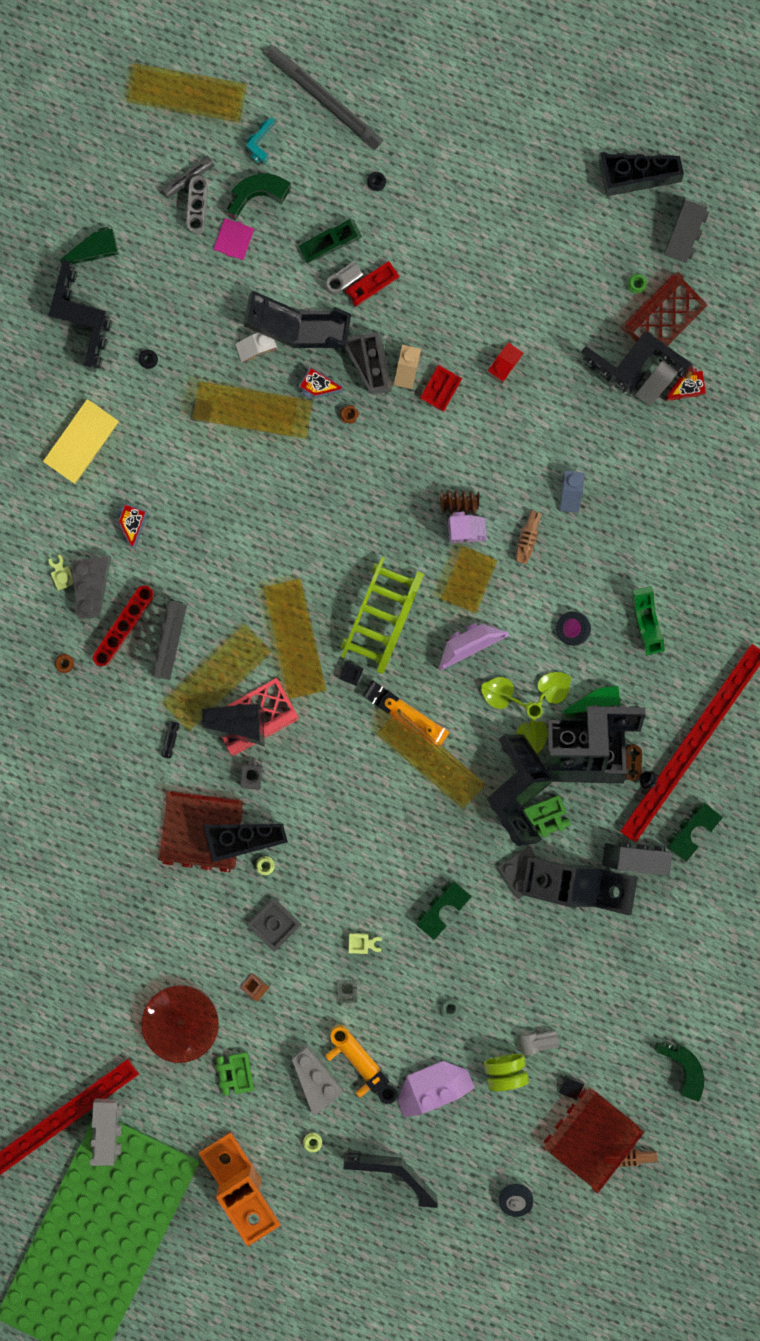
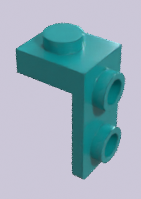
(257, 153)

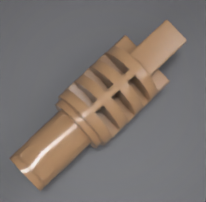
(527, 538)
(637, 1157)

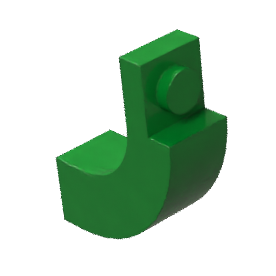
(647, 620)

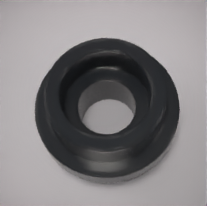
(376, 175)
(144, 354)
(648, 780)

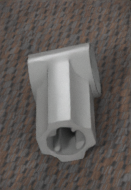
(344, 277)
(535, 1042)

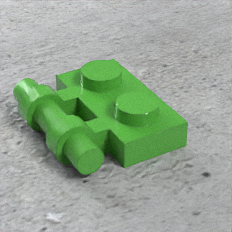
(545, 811)
(240, 1070)

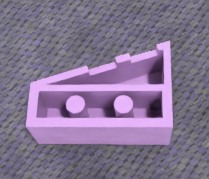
(466, 528)

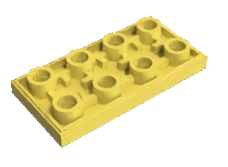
(81, 441)

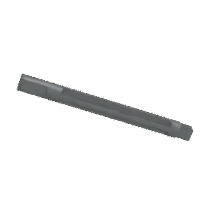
(324, 97)

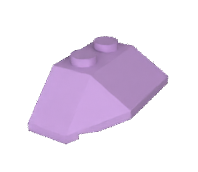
(473, 640)
(433, 1088)

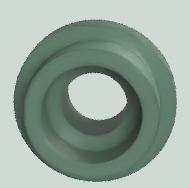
(449, 1014)

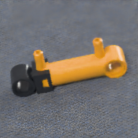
(391, 703)
(373, 1075)

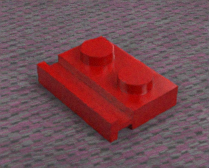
(441, 388)

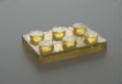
(469, 579)

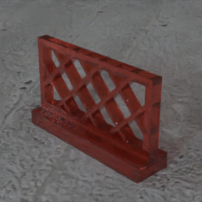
(656, 300)

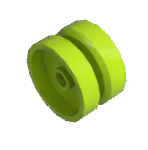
(506, 1072)

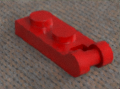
(372, 283)

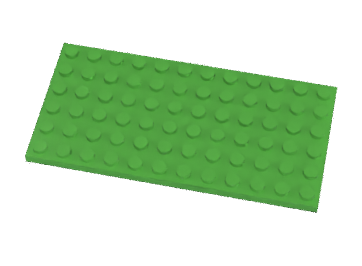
(97, 1240)

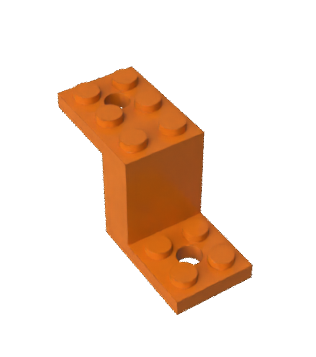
(239, 1189)

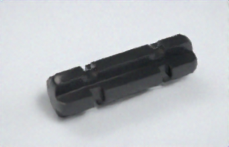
(170, 739)

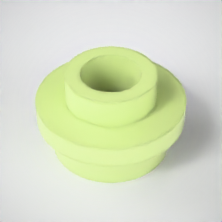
(269, 860)
(314, 1148)

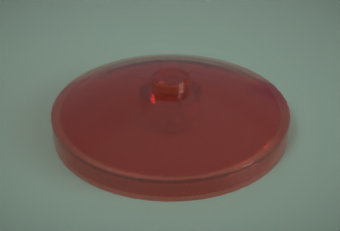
(180, 1023)

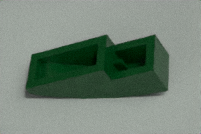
(330, 240)

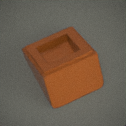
(254, 987)

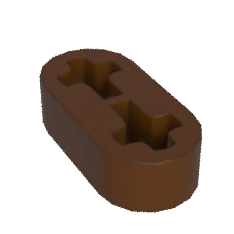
(637, 762)

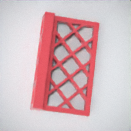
(270, 727)

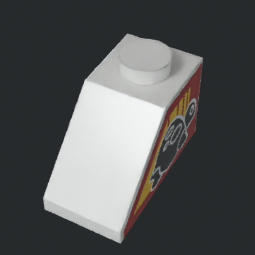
(255, 346)

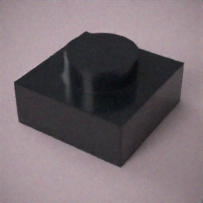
(351, 673)

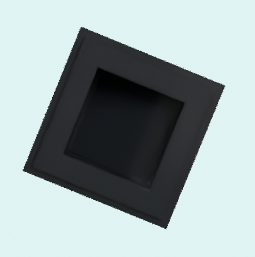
(571, 1087)

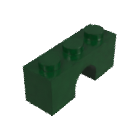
(681, 841)
(452, 895)

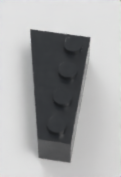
(638, 172)
(238, 839)

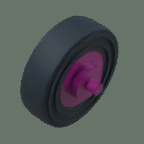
(573, 628)

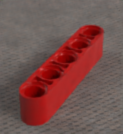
(115, 630)

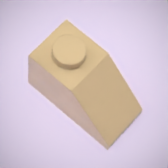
(407, 367)

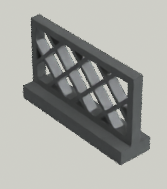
(169, 640)

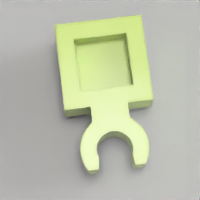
(62, 576)
(360, 943)

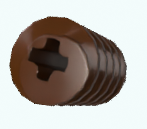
(459, 502)

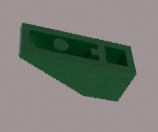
(96, 246)

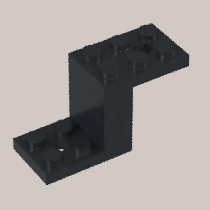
(80, 316)
(637, 363)
(595, 754)
(519, 789)
(579, 886)

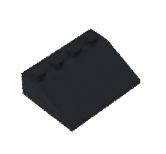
(570, 735)

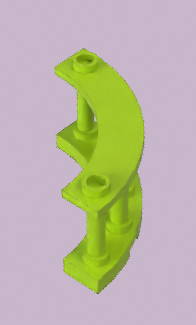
(397, 620)

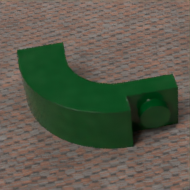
(254, 186)
(693, 1081)

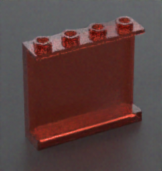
(183, 832)
(593, 1138)

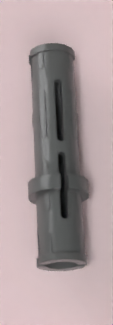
(183, 180)

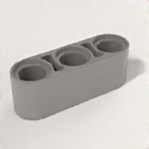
(197, 196)
(656, 383)

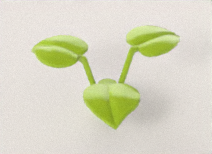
(552, 685)

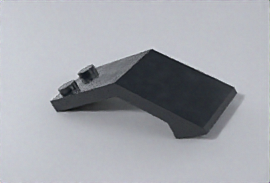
(297, 327)
(355, 1161)

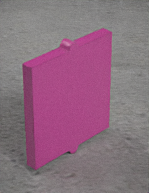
(233, 239)

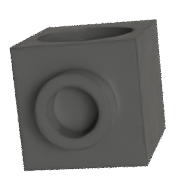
(251, 784)

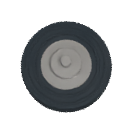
(516, 1200)

